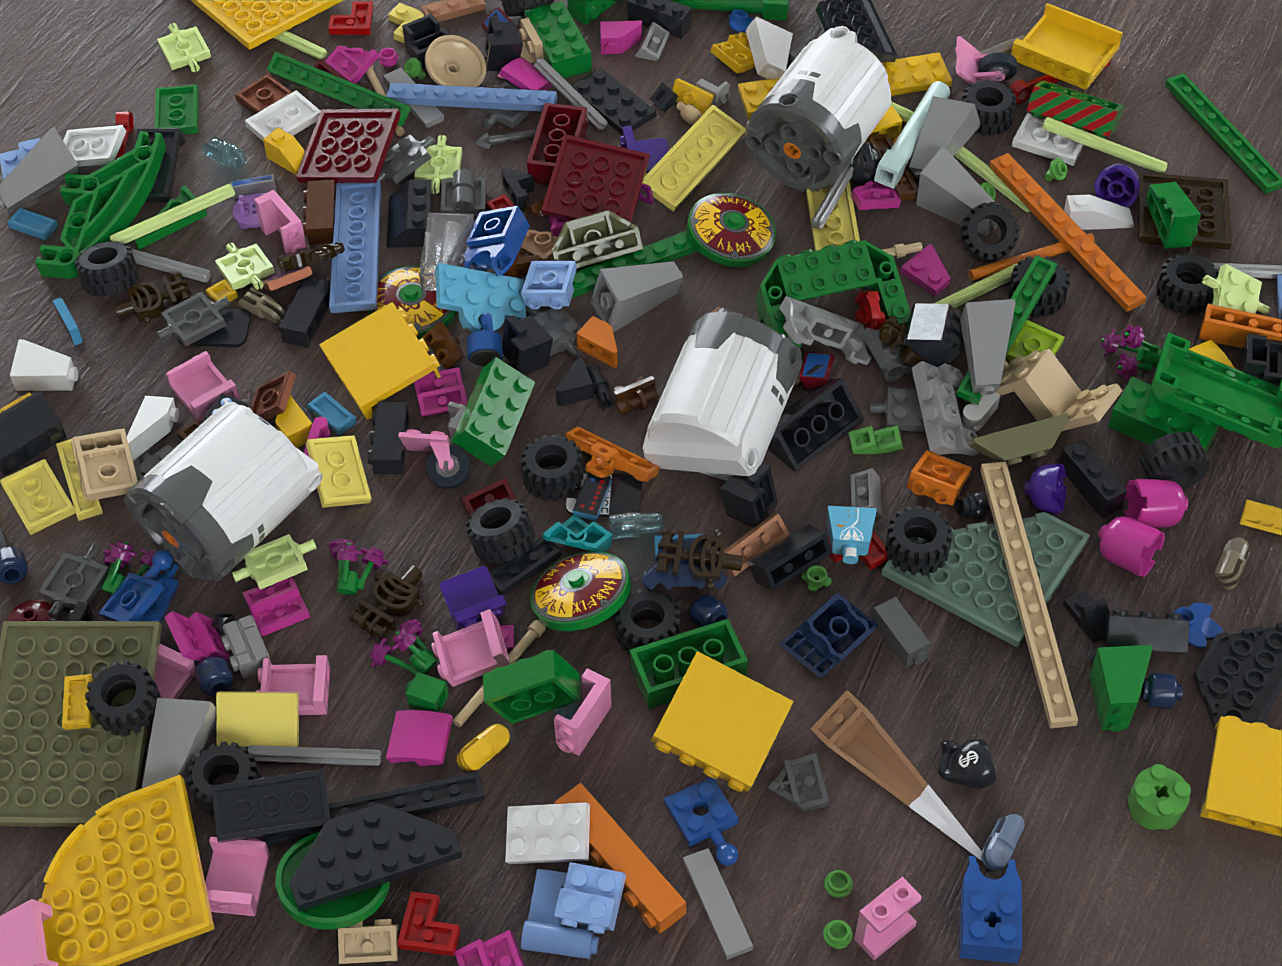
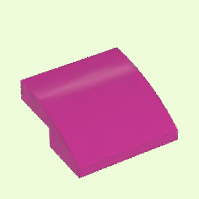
(524, 75)
(436, 393)
(276, 606)
(196, 636)
(419, 737)
(495, 952)

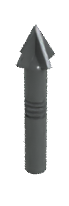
(486, 140)

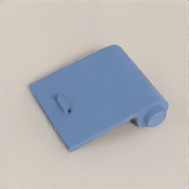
(544, 931)

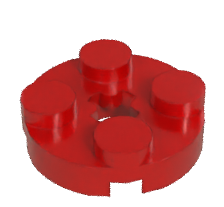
(869, 310)

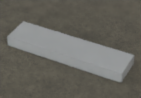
(427, 115)
(717, 904)

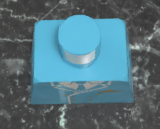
(850, 531)

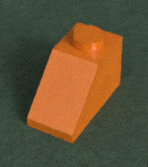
(598, 341)

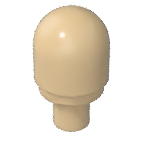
(688, 113)

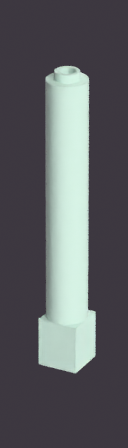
(894, 160)

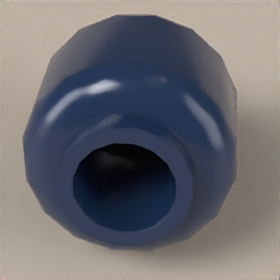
(12, 565)
(707, 611)
(213, 675)
(1161, 690)

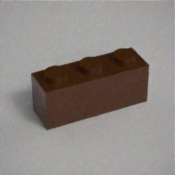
(319, 211)

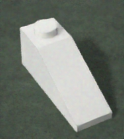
(1095, 213)
(151, 423)

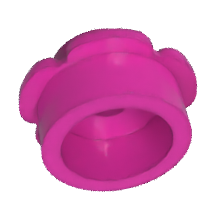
(388, 57)

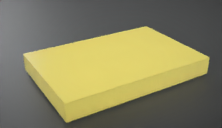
(342, 471)
(37, 496)
(258, 718)

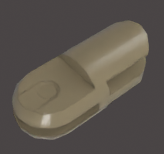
(262, 306)
(1232, 562)

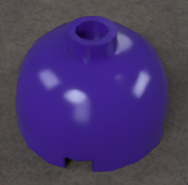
(1118, 185)
(1047, 488)

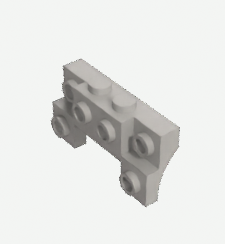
(811, 323)
(940, 410)

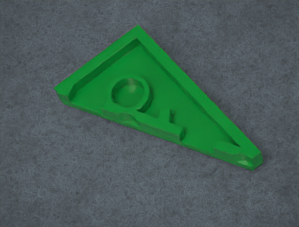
(185, 196)

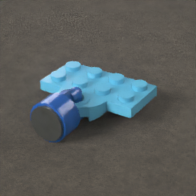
(482, 306)

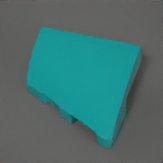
(580, 535)

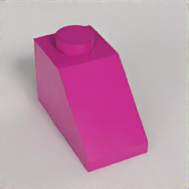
(619, 36)

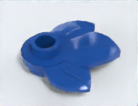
(739, 20)
(1201, 625)

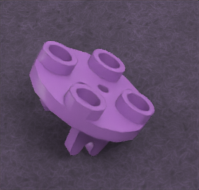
(246, 212)

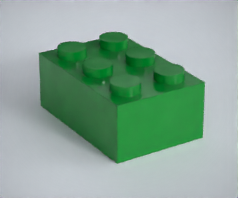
(531, 686)

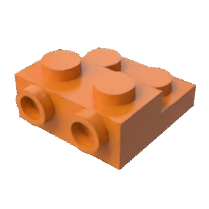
(938, 478)

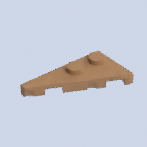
(539, 244)

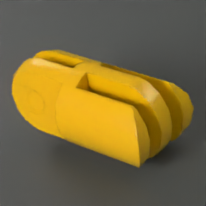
(483, 747)

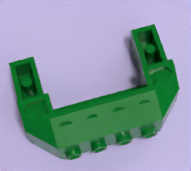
(831, 272)

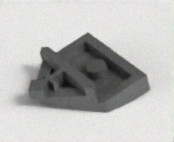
(802, 784)

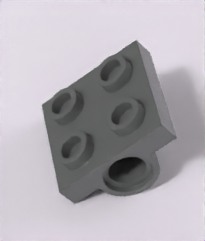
(463, 193)
(889, 362)

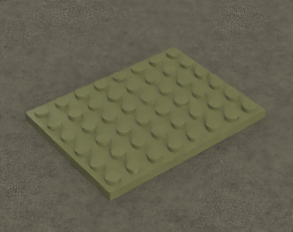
(53, 772)

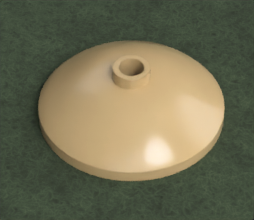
(458, 55)

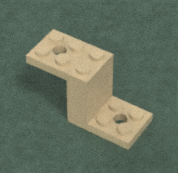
(1051, 391)
(104, 464)

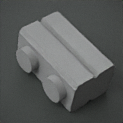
(246, 645)

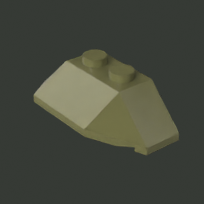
(596, 239)
(1020, 441)

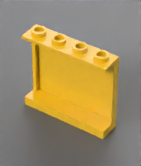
(1067, 46)
(379, 357)
(721, 722)
(1246, 776)

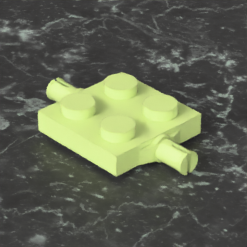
(184, 48)
(442, 165)
(244, 266)
(1236, 290)
(275, 561)

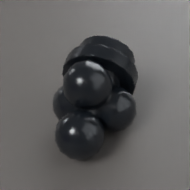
(972, 505)

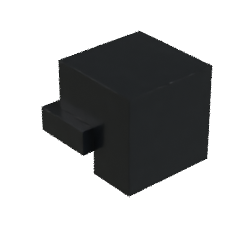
(420, 35)
(502, 44)
(526, 344)
(1262, 358)
(750, 496)

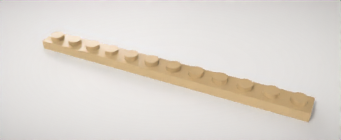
(1029, 597)

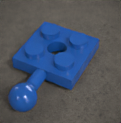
(137, 592)
(699, 828)

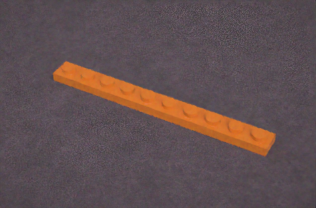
(1068, 232)

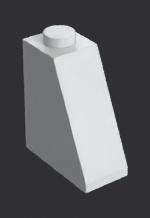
(769, 48)
(41, 369)

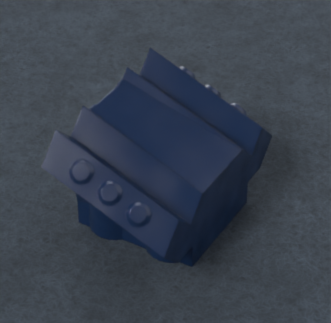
(684, 579)
(829, 635)

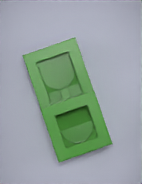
(875, 442)

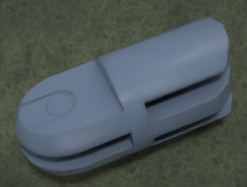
(1002, 842)

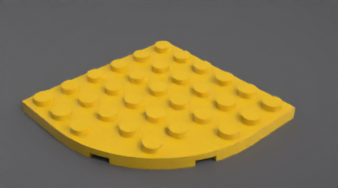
(127, 881)

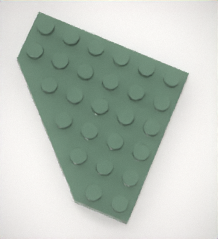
(976, 577)

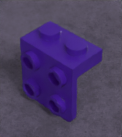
(655, 147)
(470, 595)

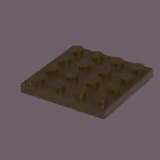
(1206, 194)

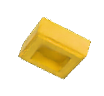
(221, 290)

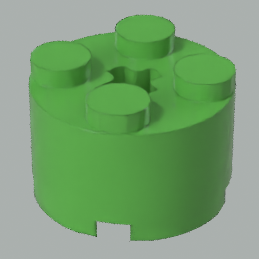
(1158, 798)

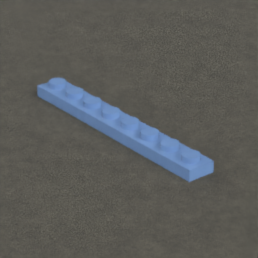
(471, 97)

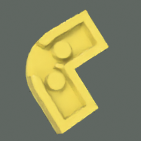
(402, 15)

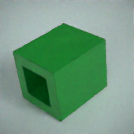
(426, 693)

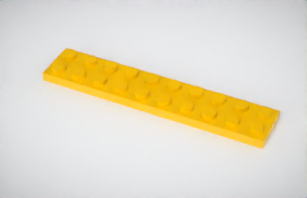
(904, 77)

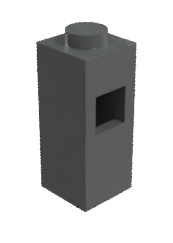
(901, 632)

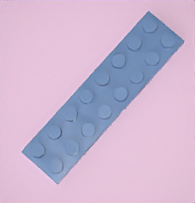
(358, 228)

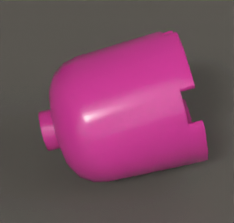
(1155, 502)
(1130, 544)

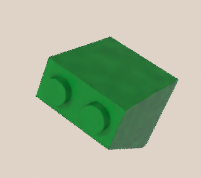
(1117, 683)

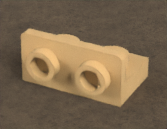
(532, 44)
(368, 942)

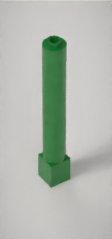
(768, 8)

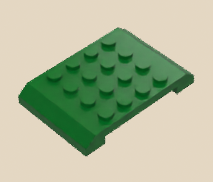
(1218, 392)

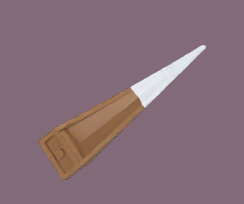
(864, 743)

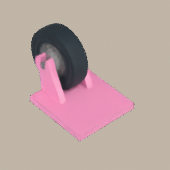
(975, 66)
(446, 465)

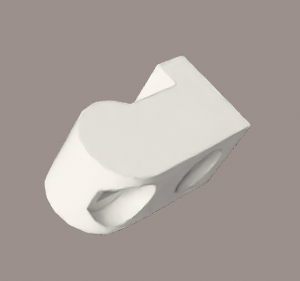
(976, 416)

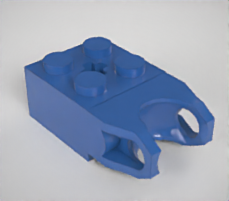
(496, 239)
(992, 904)

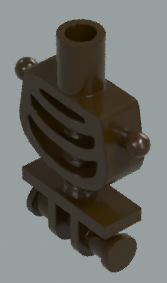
(309, 256)
(148, 294)
(894, 334)
(723, 560)
(397, 602)

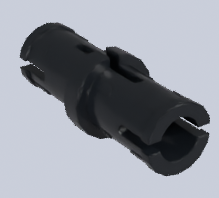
(600, 386)

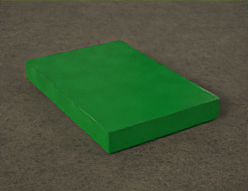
(177, 108)

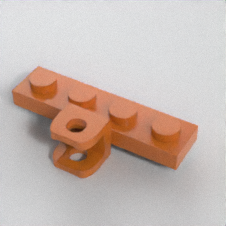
(609, 456)

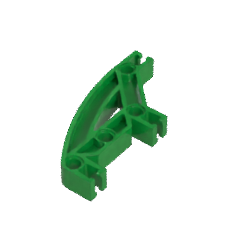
(120, 185)

